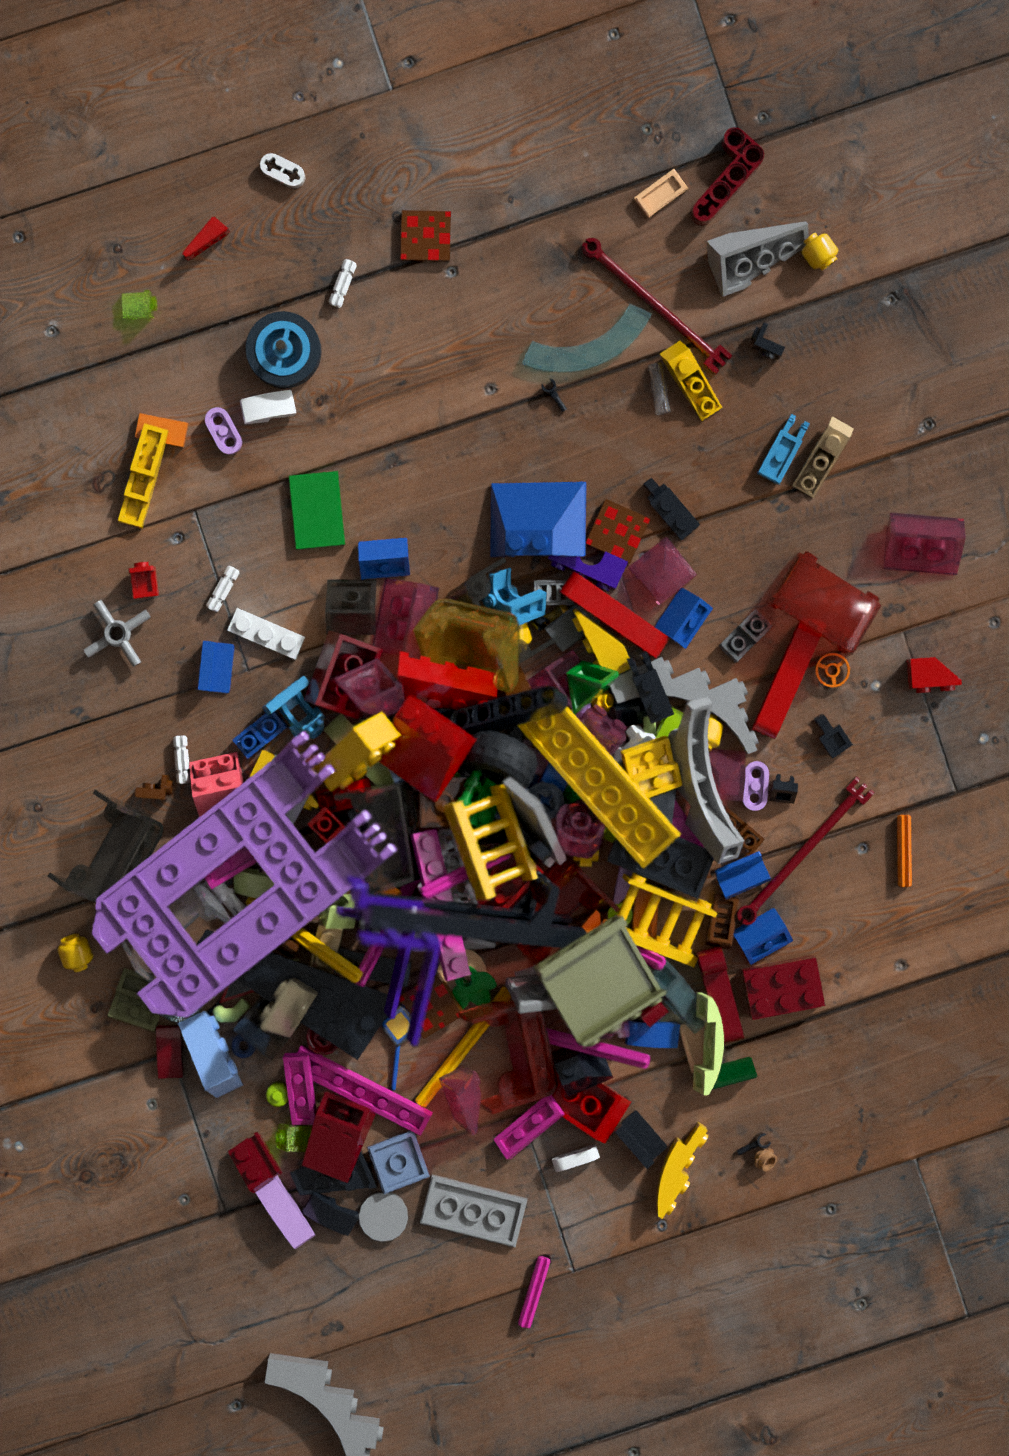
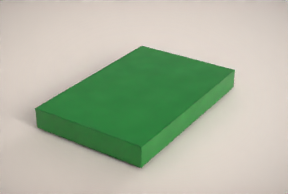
(317, 510)

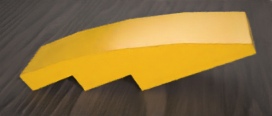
(143, 476)

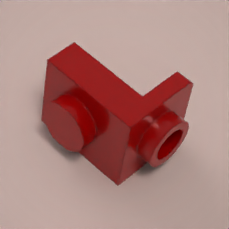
(144, 580)

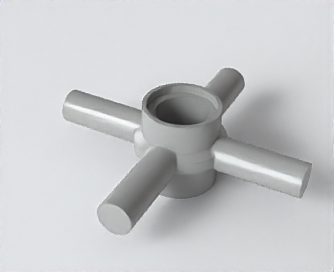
(110, 625)

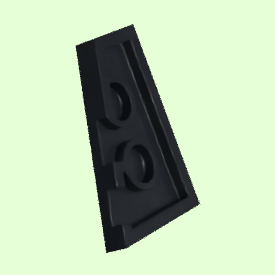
(311, 1181)

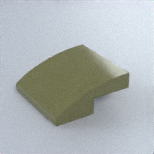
(129, 1006)

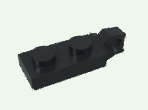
(670, 509)

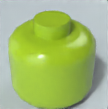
(277, 1094)

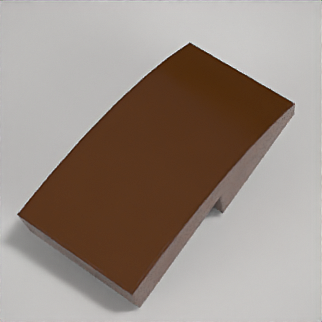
(751, 838)

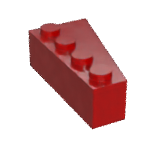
(444, 684)

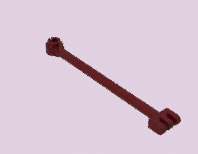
(713, 355)
(855, 795)

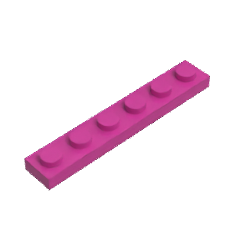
(431, 867)
(367, 1093)

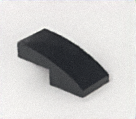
(326, 1212)

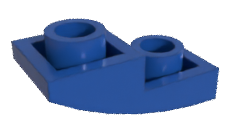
(260, 733)
(658, 1036)

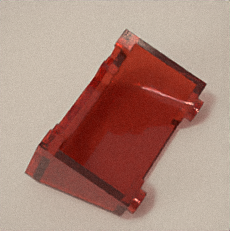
(825, 603)

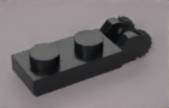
(650, 690)

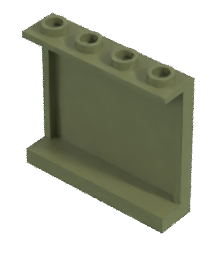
(599, 981)

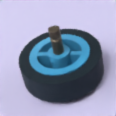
(283, 349)

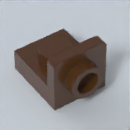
(150, 790)

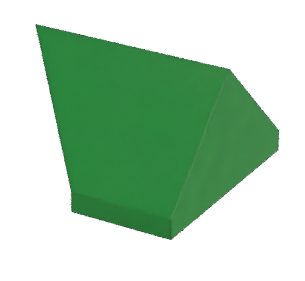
(587, 683)

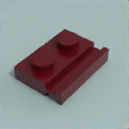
(255, 1162)

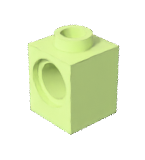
(332, 920)

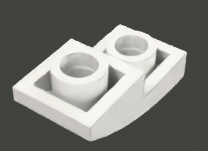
(267, 406)

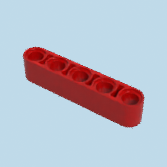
(614, 615)
(786, 681)

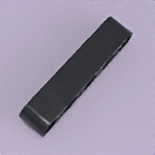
(511, 710)

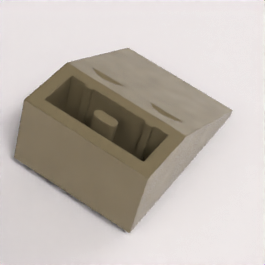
(291, 1005)

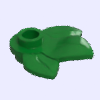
(474, 990)

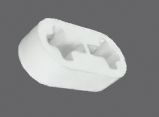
(285, 165)
(575, 1158)

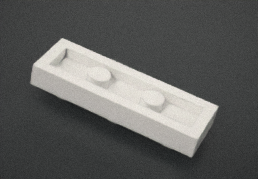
(266, 633)

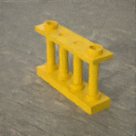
(467, 838)
(662, 943)

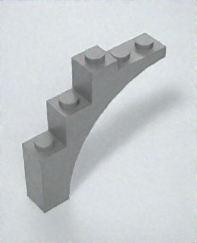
(694, 687)
(707, 814)
(308, 1380)

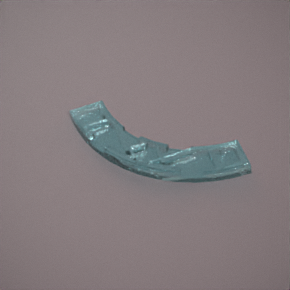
(592, 353)

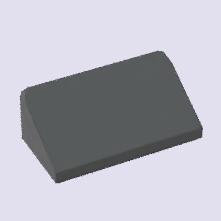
(564, 630)

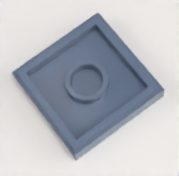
(398, 1161)

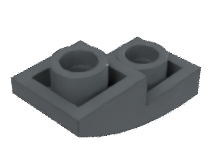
(745, 636)

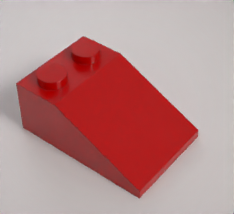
(592, 1110)

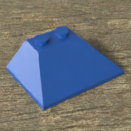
(538, 519)

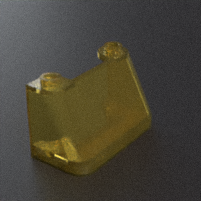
(472, 638)

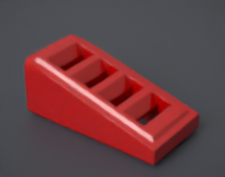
(208, 236)

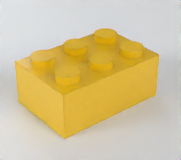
(358, 751)

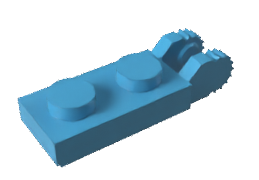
(782, 452)

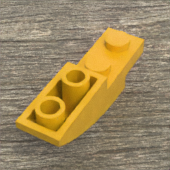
(672, 1177)

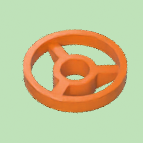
(825, 667)

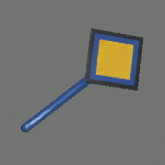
(397, 1031)

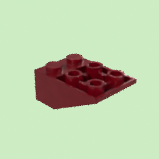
(337, 1136)

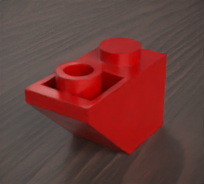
(930, 673)
(326, 797)
(327, 825)

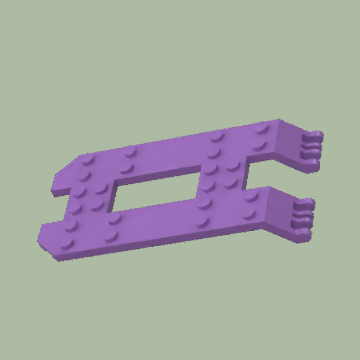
(302, 889)

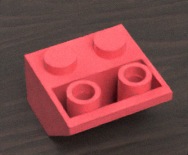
(214, 780)

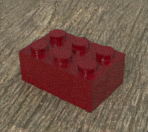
(338, 657)
(783, 987)

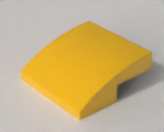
(652, 766)

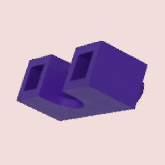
(605, 573)

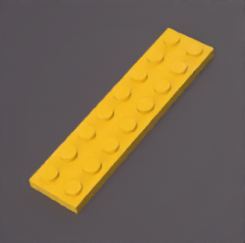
(602, 785)

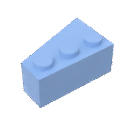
(210, 1054)

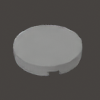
(383, 1216)

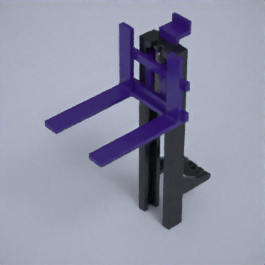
(450, 918)

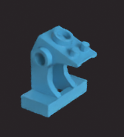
(505, 598)
(287, 700)

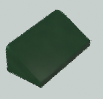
(735, 1072)

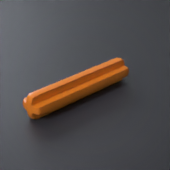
(904, 857)

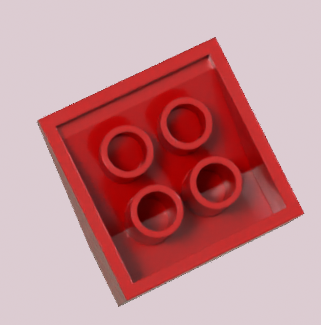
(427, 748)

